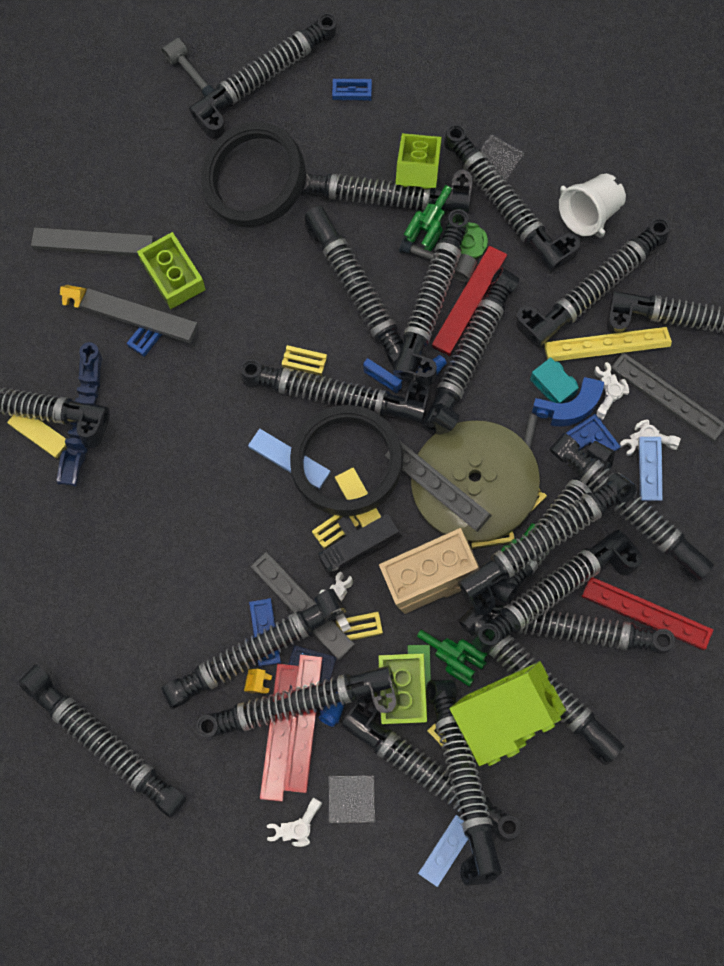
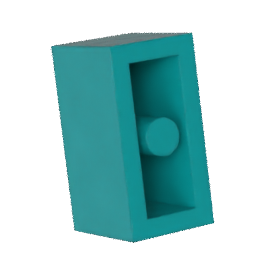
(554, 382)

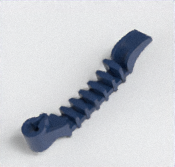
(89, 377)

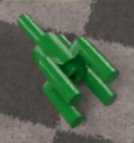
(429, 221)
(455, 655)

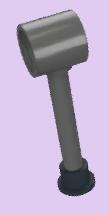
(176, 52)
(464, 266)

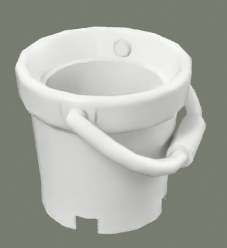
(590, 204)

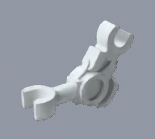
(612, 389)
(648, 431)
(340, 588)
(299, 829)

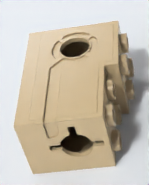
(429, 571)

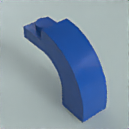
(574, 411)

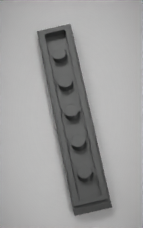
(89, 241)
(139, 315)
(668, 397)
(443, 489)
(297, 600)

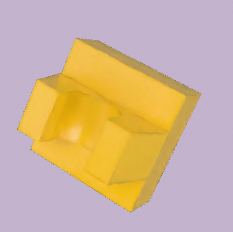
(73, 292)
(255, 680)

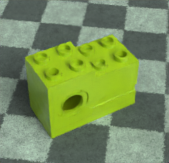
(507, 713)

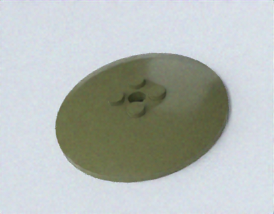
(506, 484)

